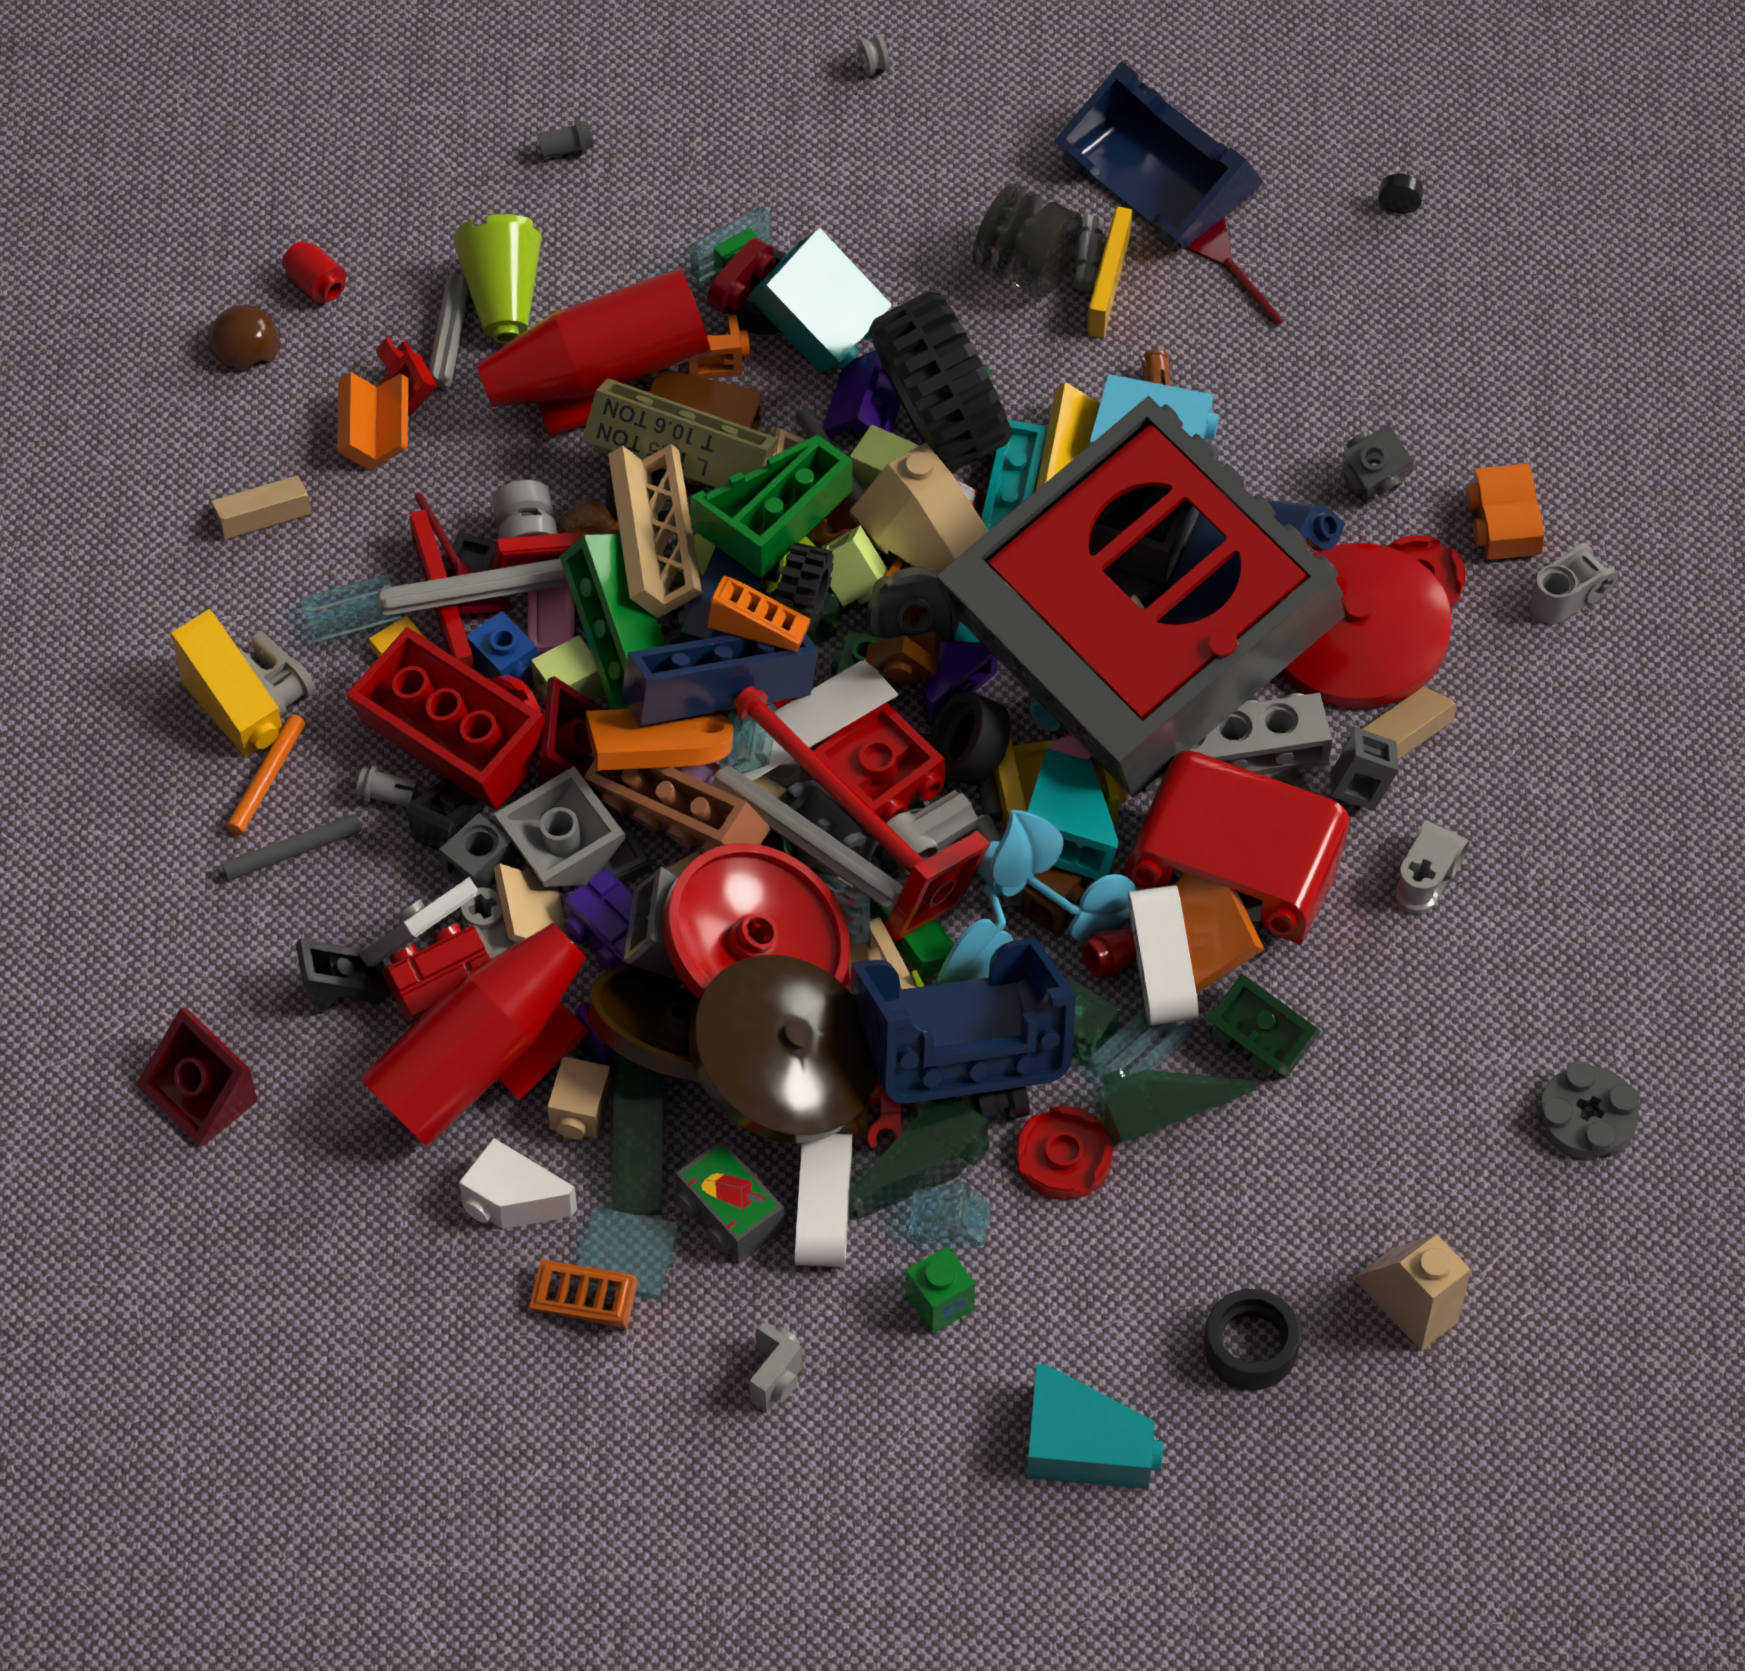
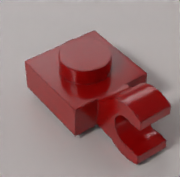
(410, 364)
(889, 1115)

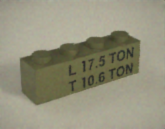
(646, 423)

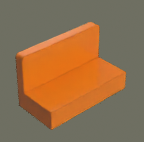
(372, 419)

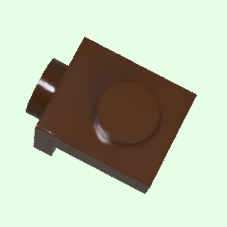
(906, 658)

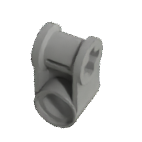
(1570, 585)
(1428, 867)

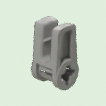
(285, 677)
(492, 928)

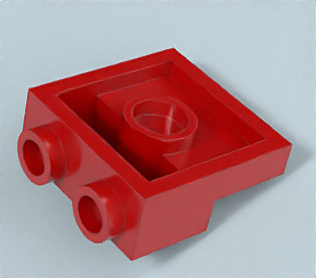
(884, 762)

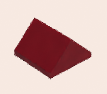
(565, 732)
(197, 1079)

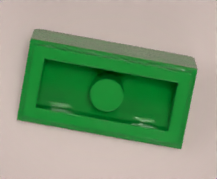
(923, 948)

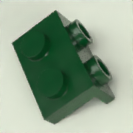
(1262, 1026)

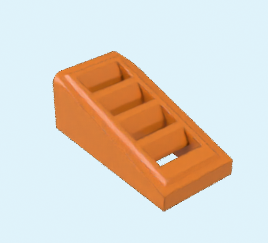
(755, 616)
(622, 1304)

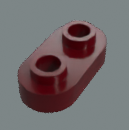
(741, 275)

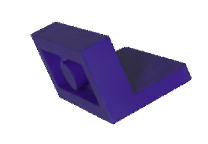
(862, 398)

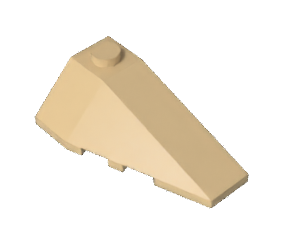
(918, 512)

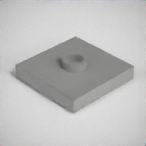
(417, 920)

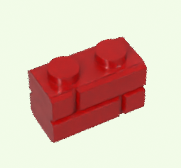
(426, 975)

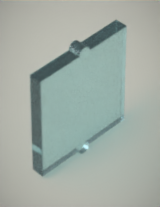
(631, 1247)

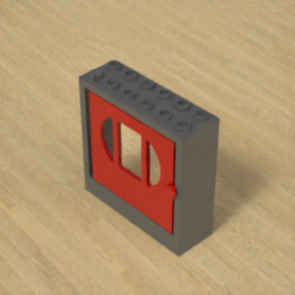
(1048, 563)

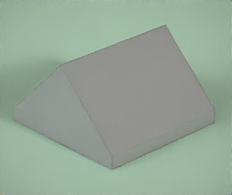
(562, 830)

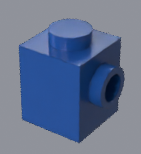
(502, 649)

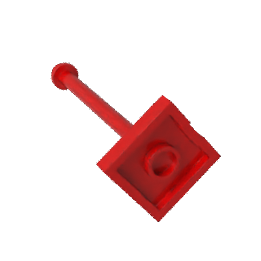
(933, 883)

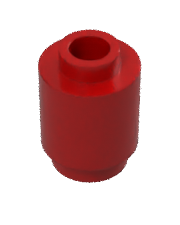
(314, 272)

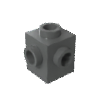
(1379, 448)

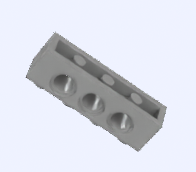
(1260, 750)

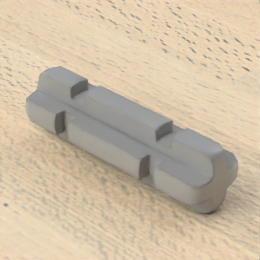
(1088, 253)

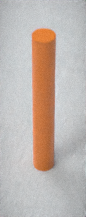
(265, 775)

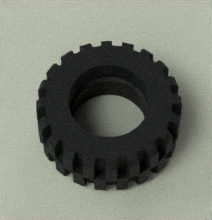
(940, 380)

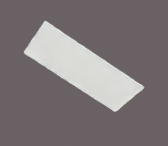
(829, 709)

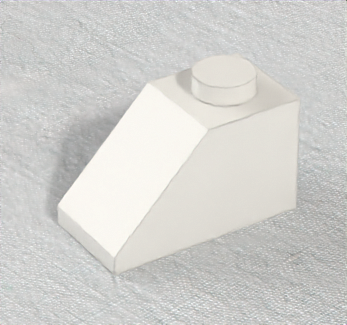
(514, 1190)

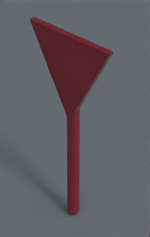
(1215, 247)
(493, 604)

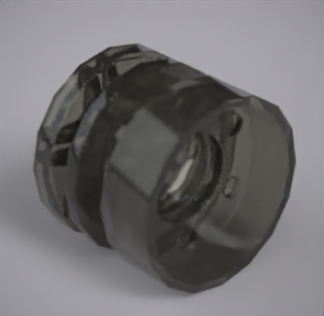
(1027, 240)

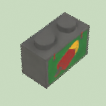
(729, 1202)

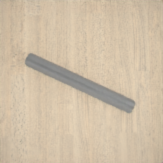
(471, 587)
(811, 838)

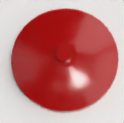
(1390, 633)
(746, 905)

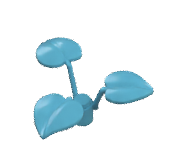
(1028, 849)

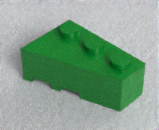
(775, 505)

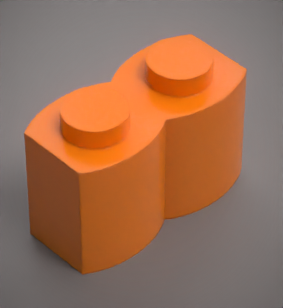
(1506, 511)

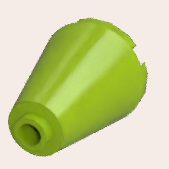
(500, 271)

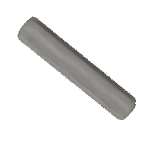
(449, 330)

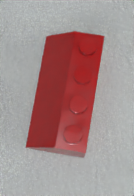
(449, 717)

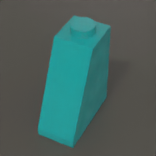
(1074, 803)
(1088, 1435)

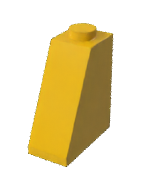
(225, 684)

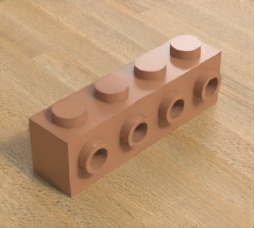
(680, 805)

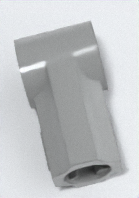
(935, 825)

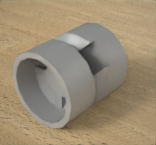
(523, 509)

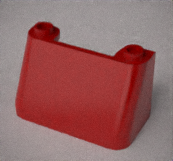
(1243, 836)

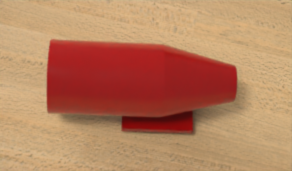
(603, 338)
(487, 1027)

